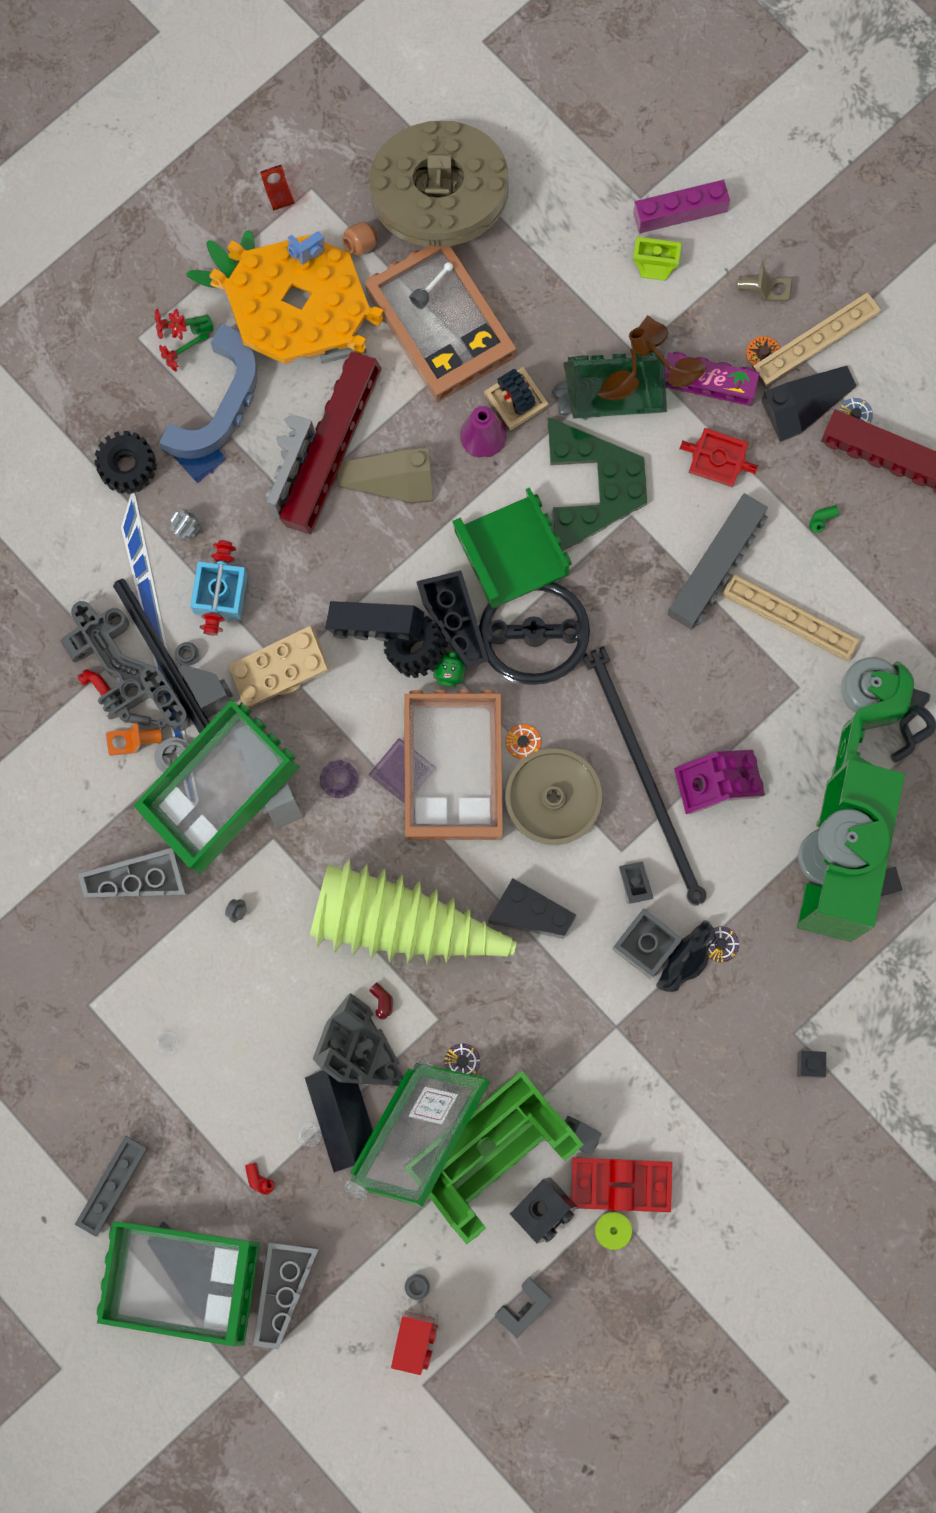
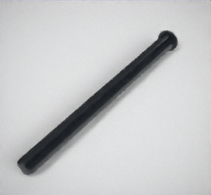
(161, 654)

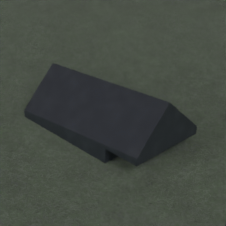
(340, 1117)

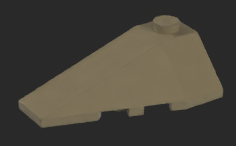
(394, 475)

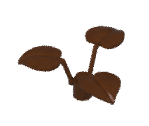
(643, 341)

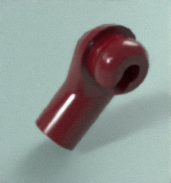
(385, 1001)

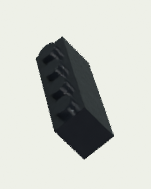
(374, 620)

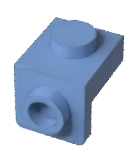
(307, 249)

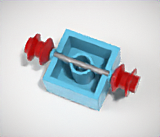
(219, 589)

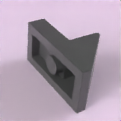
(635, 882)

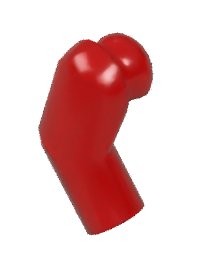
(96, 679)
(258, 1182)

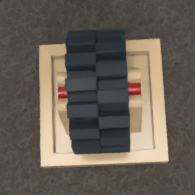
(516, 398)

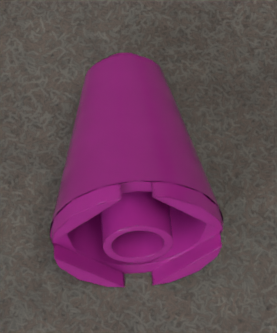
(483, 433)

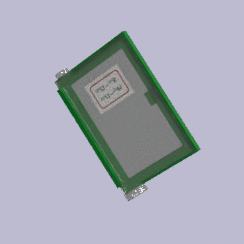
(416, 1134)

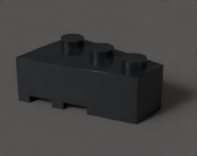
(531, 911)

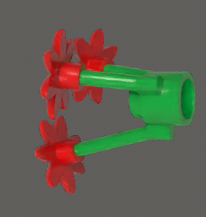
(199, 325)

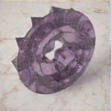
(339, 790)

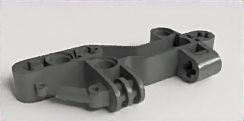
(98, 637)

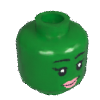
(450, 671)

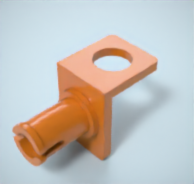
(133, 738)

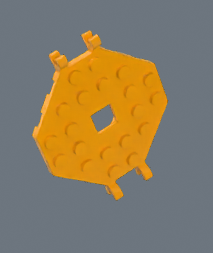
(286, 332)

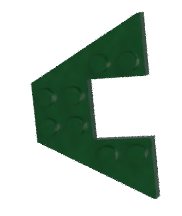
(619, 481)

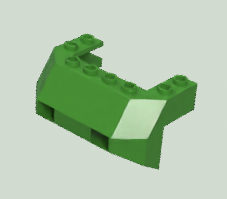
(497, 1137)

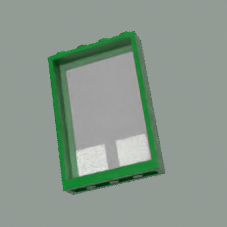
(217, 785)
(178, 1283)

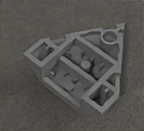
(355, 1049)

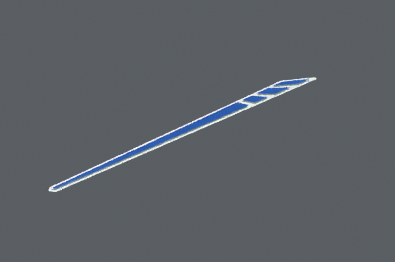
(144, 584)

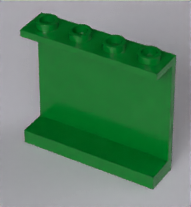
(513, 550)

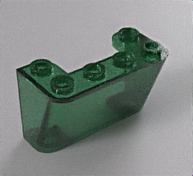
(587, 376)

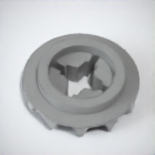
(168, 747)

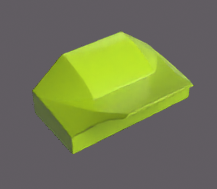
(656, 257)

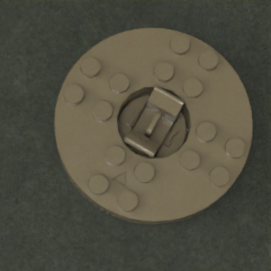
(439, 183)

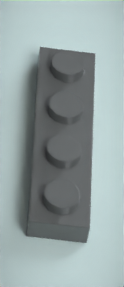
(111, 1186)

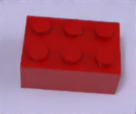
(412, 1343)

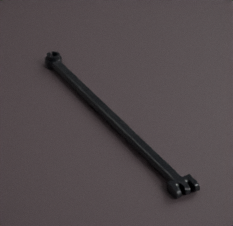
(644, 773)

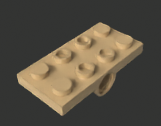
(279, 667)

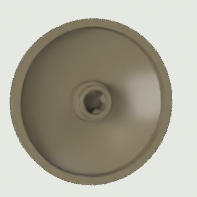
(553, 796)

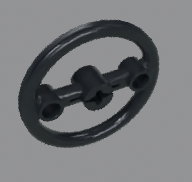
(543, 632)

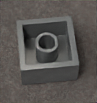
(647, 943)

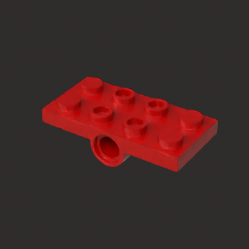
(621, 1184)

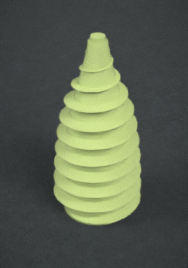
(398, 919)

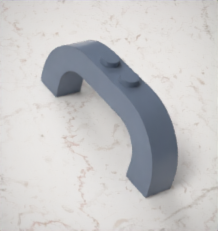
(204, 441)

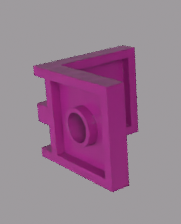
(720, 778)

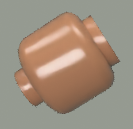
(360, 238)

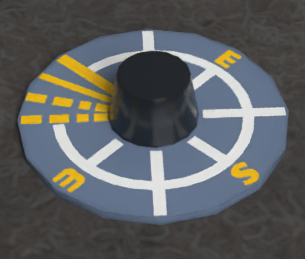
(857, 408)

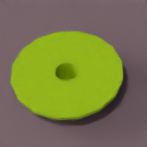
(613, 1230)

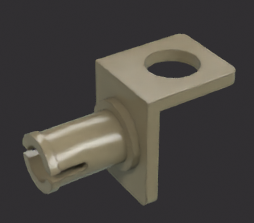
(765, 286)

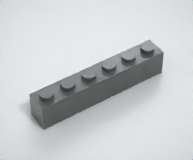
(717, 561)

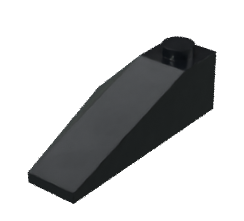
(802, 401)

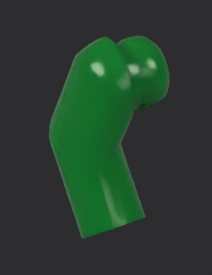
(820, 517)

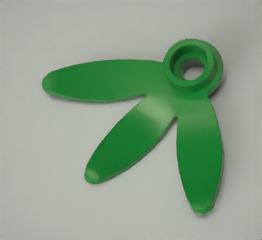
(221, 260)

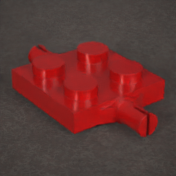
(718, 457)

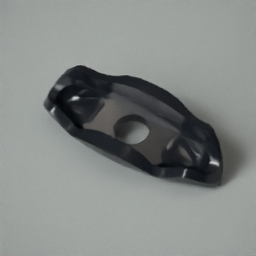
(678, 971)

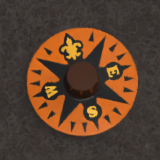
(760, 349)

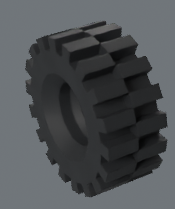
(122, 446)
(422, 660)

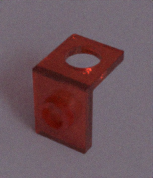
(278, 192)

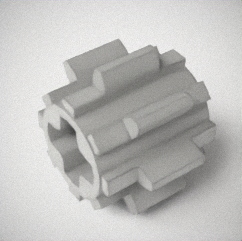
(185, 524)

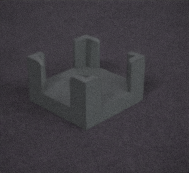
(528, 1312)

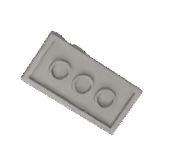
(293, 452)

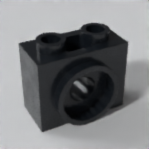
(558, 1210)

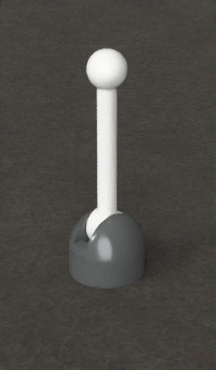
(420, 296)

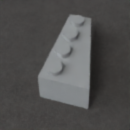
(141, 876)
(281, 1286)

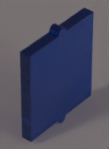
(200, 467)

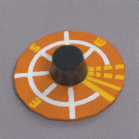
(523, 741)

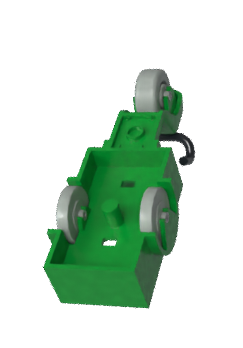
(859, 804)

